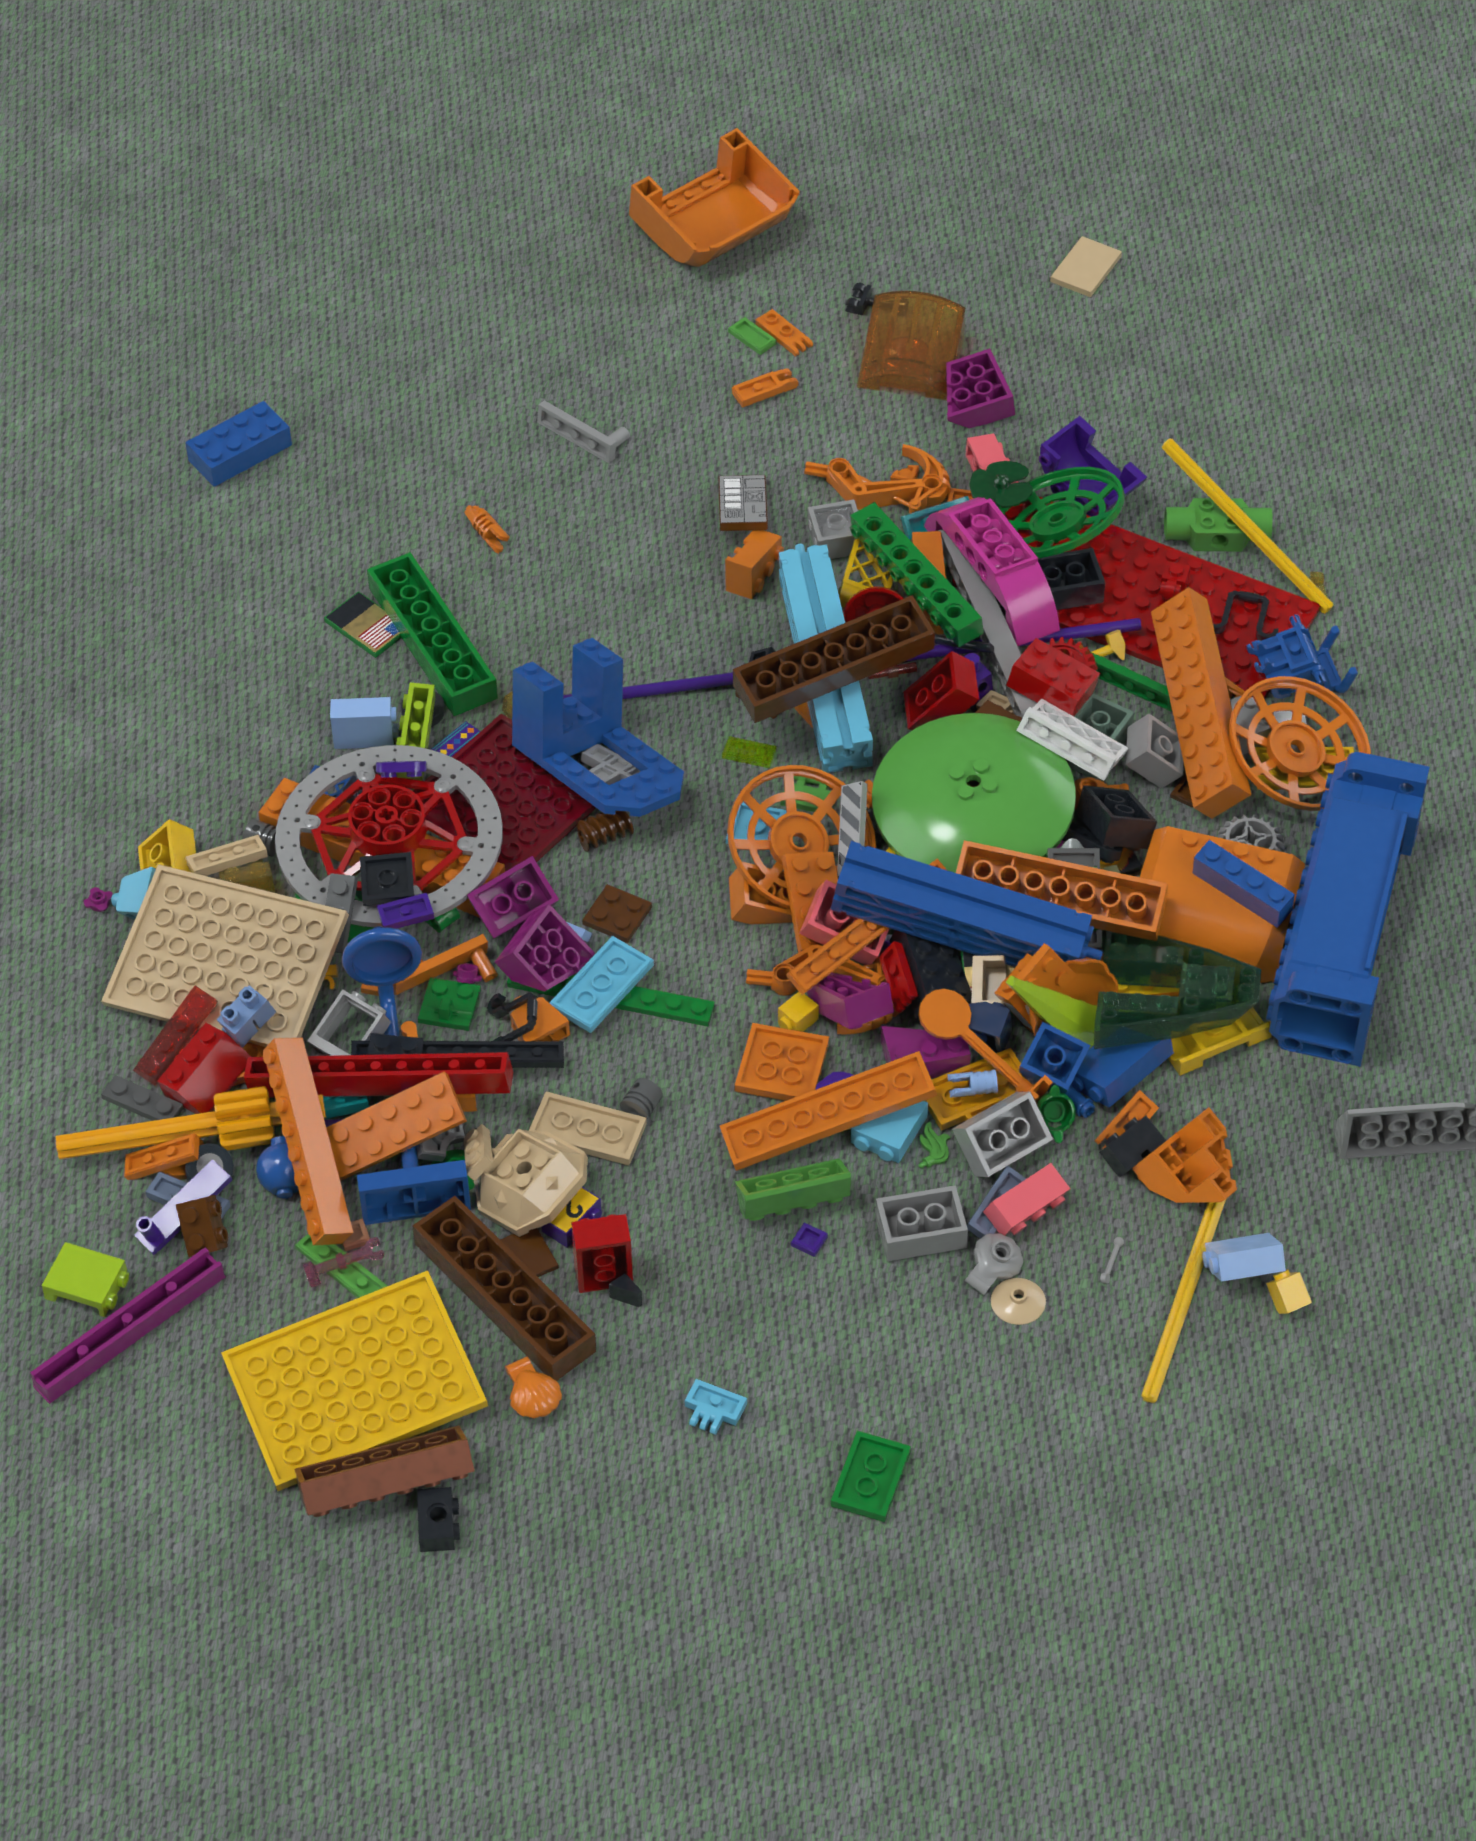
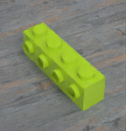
(418, 718)

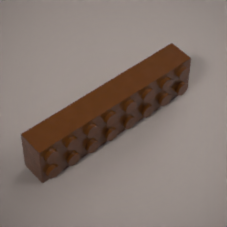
(833, 659)
(504, 1288)

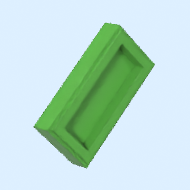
(752, 335)

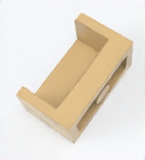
(986, 978)

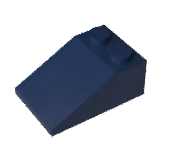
(991, 1024)

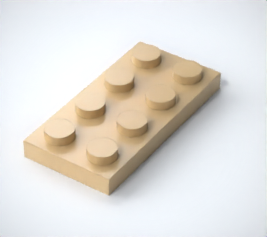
(590, 1127)

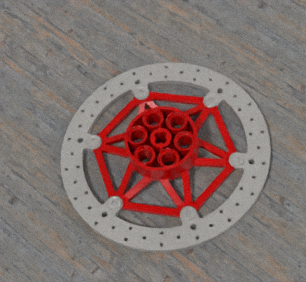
(390, 822)

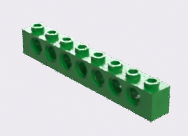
(916, 574)

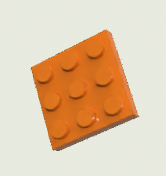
(781, 1062)

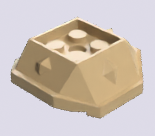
(530, 1180)

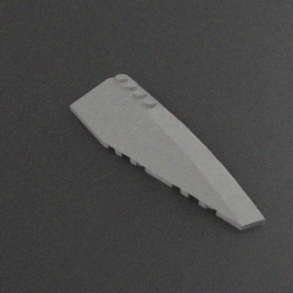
(1406, 1130)

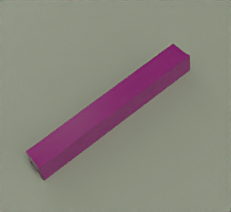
(126, 1325)

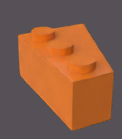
(752, 563)

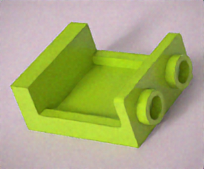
(86, 1278)

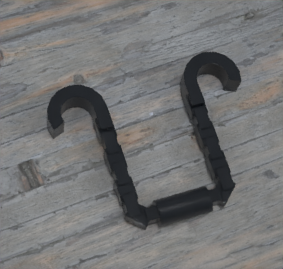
(1248, 597)
(500, 1011)

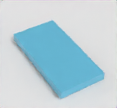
(602, 984)

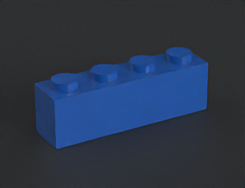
(1243, 883)

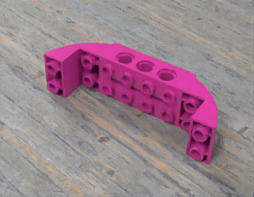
(1003, 564)

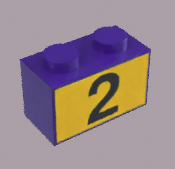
(581, 1206)

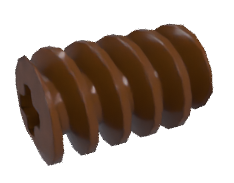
(603, 826)

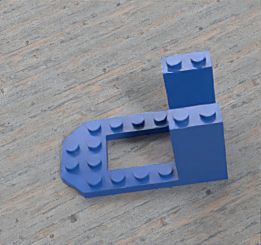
(556, 728)

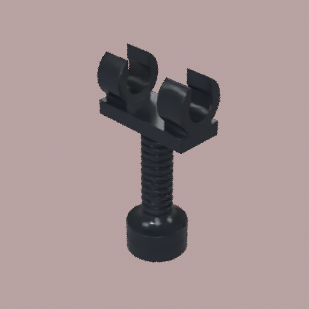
(864, 293)

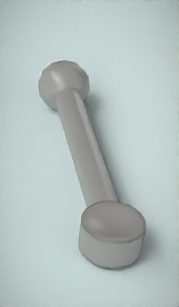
(1105, 1277)

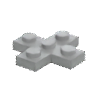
(607, 764)

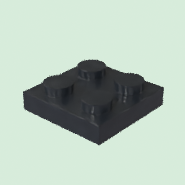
(386, 878)

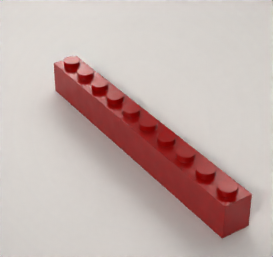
(396, 1072)

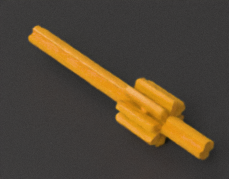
(240, 1119)

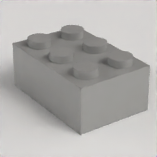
(1002, 1134)
(921, 1223)

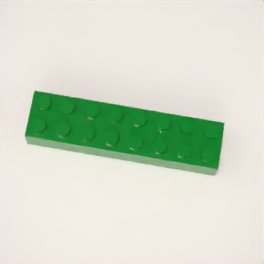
(432, 634)

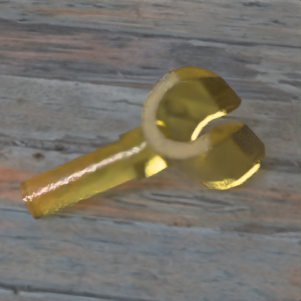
(1318, 579)

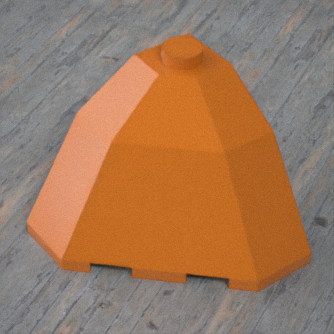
(1191, 1163)

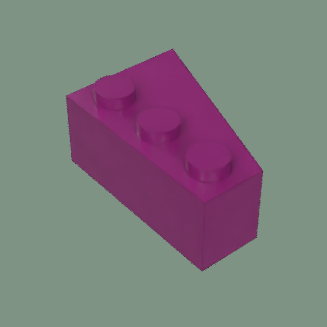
(851, 1001)
(938, 1054)

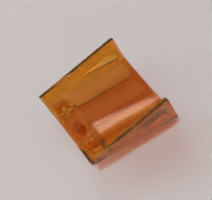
(911, 342)

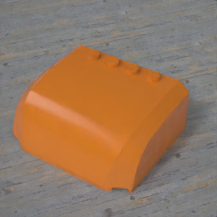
(717, 208)
(1208, 917)

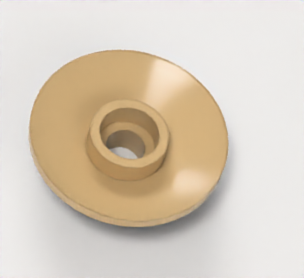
(1018, 1310)

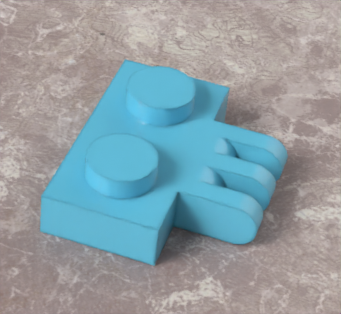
(714, 1406)

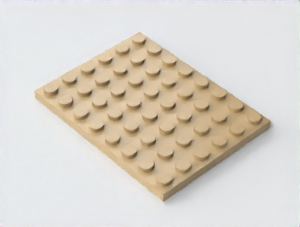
(222, 941)

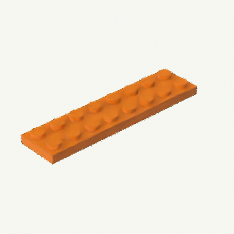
(828, 1110)

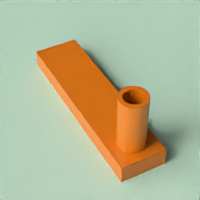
(470, 950)

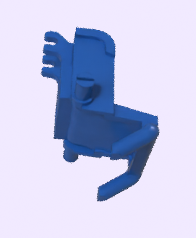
(1295, 655)

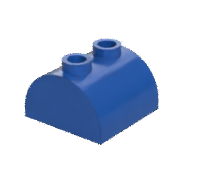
(1053, 1055)

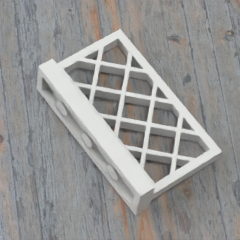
(1071, 740)

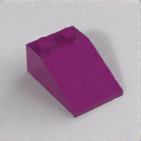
(512, 897)

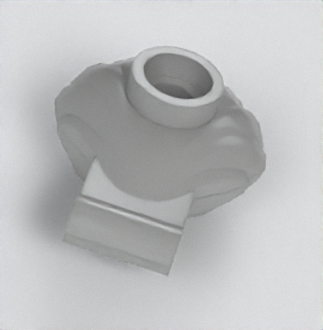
(996, 1259)

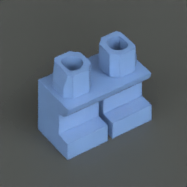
(243, 1013)

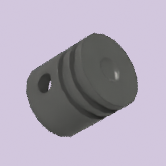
(266, 833)
(641, 1098)

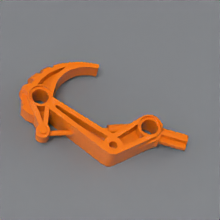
(913, 493)
(783, 986)

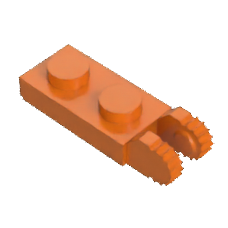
(764, 387)

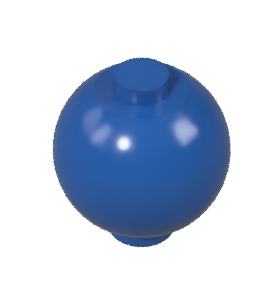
(276, 1170)

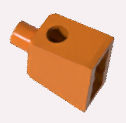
(549, 1025)

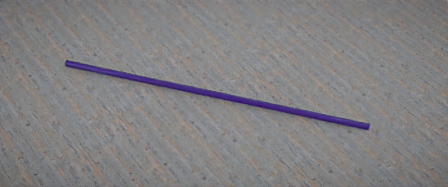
(938, 651)

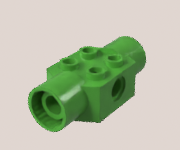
(1209, 528)

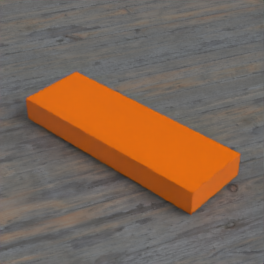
(161, 1157)

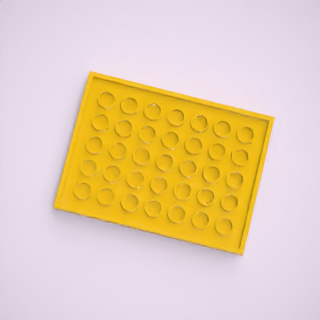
(354, 1378)

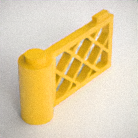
(850, 587)

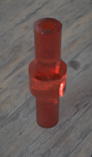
(894, 671)

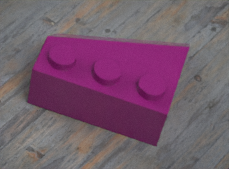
(977, 391)
(544, 951)

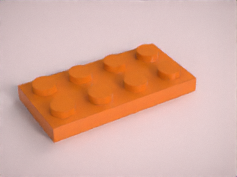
(803, 877)

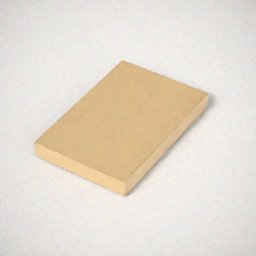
(1086, 266)

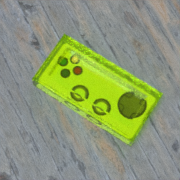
(749, 752)

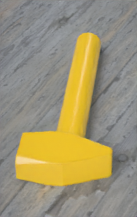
(1115, 645)

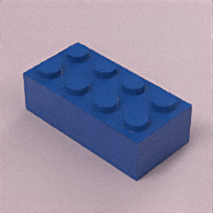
(238, 443)

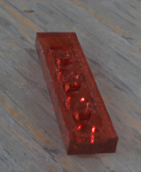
(175, 1035)

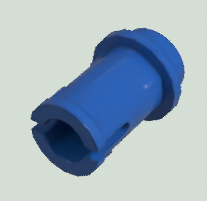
(1083, 1105)

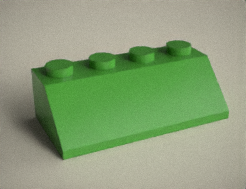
(793, 1189)

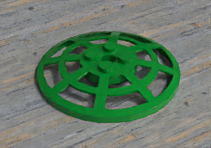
(1067, 517)

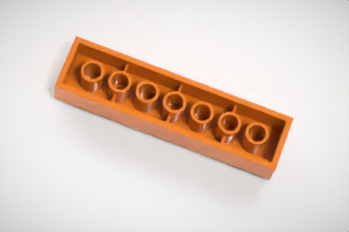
(1113, 899)

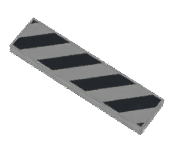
(851, 818)

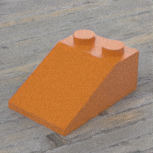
(750, 906)

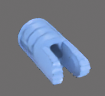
(978, 1083)

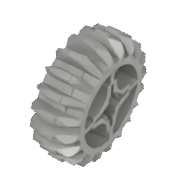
(1253, 832)

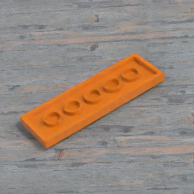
(394, 1125)

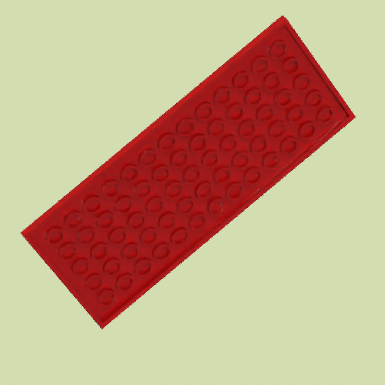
(1132, 588)

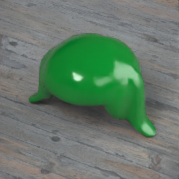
(1057, 1108)

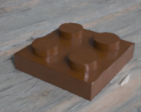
(617, 913)

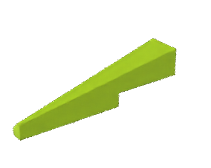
(1058, 1009)

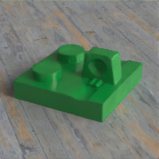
(449, 1004)

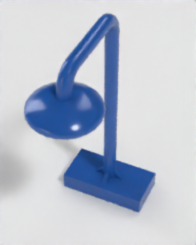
(380, 960)

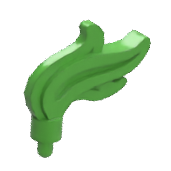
(935, 1145)

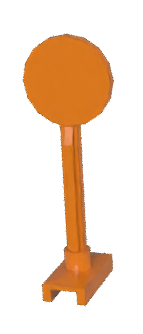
(948, 1015)

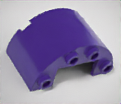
(1073, 448)

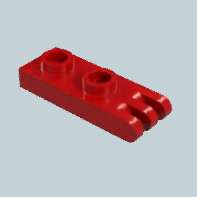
(898, 976)

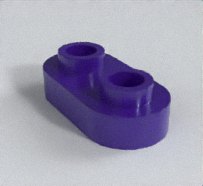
(412, 768)

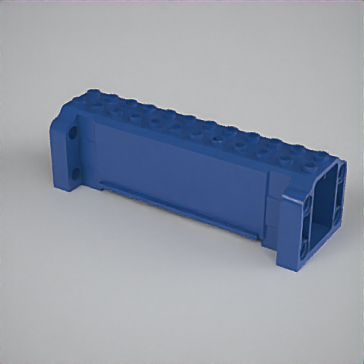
(1325, 978)

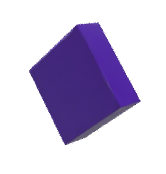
(809, 1239)

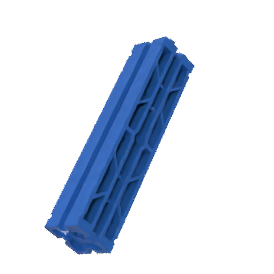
(956, 908)

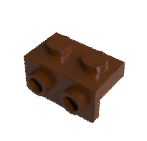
(202, 1225)

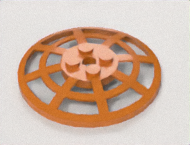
(1293, 733)
(788, 825)

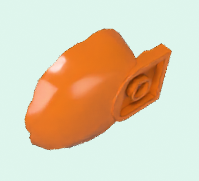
(1075, 978)

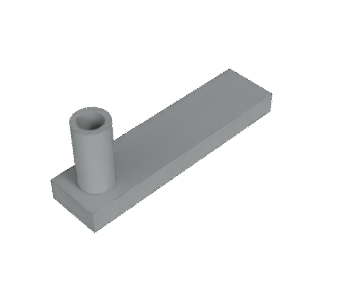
(581, 433)

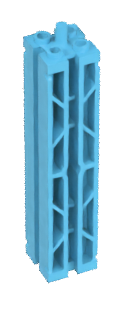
(812, 608)

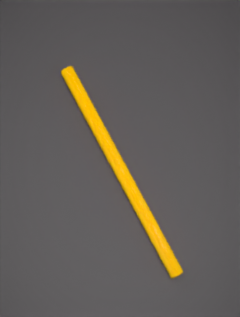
(1237, 515)
(1181, 1303)

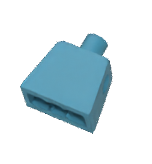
(132, 892)

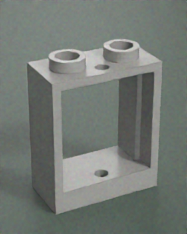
(336, 1013)

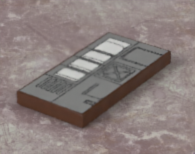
(742, 503)

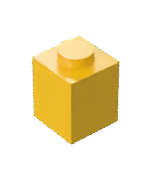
(798, 1013)
(1288, 1291)

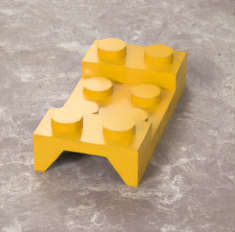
(1194, 1048)

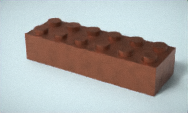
(384, 1471)

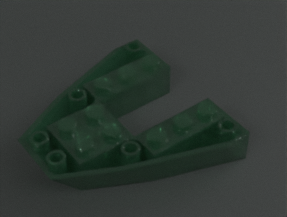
(1211, 991)

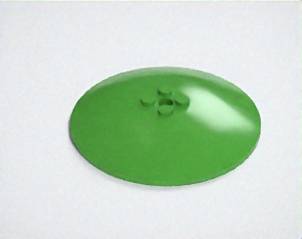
(930, 810)

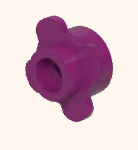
(101, 904)
(467, 973)

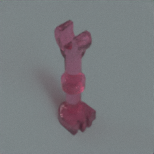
(312, 1270)

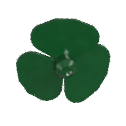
(998, 484)

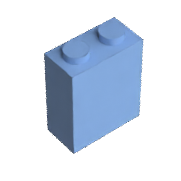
(363, 722)
(1244, 1257)

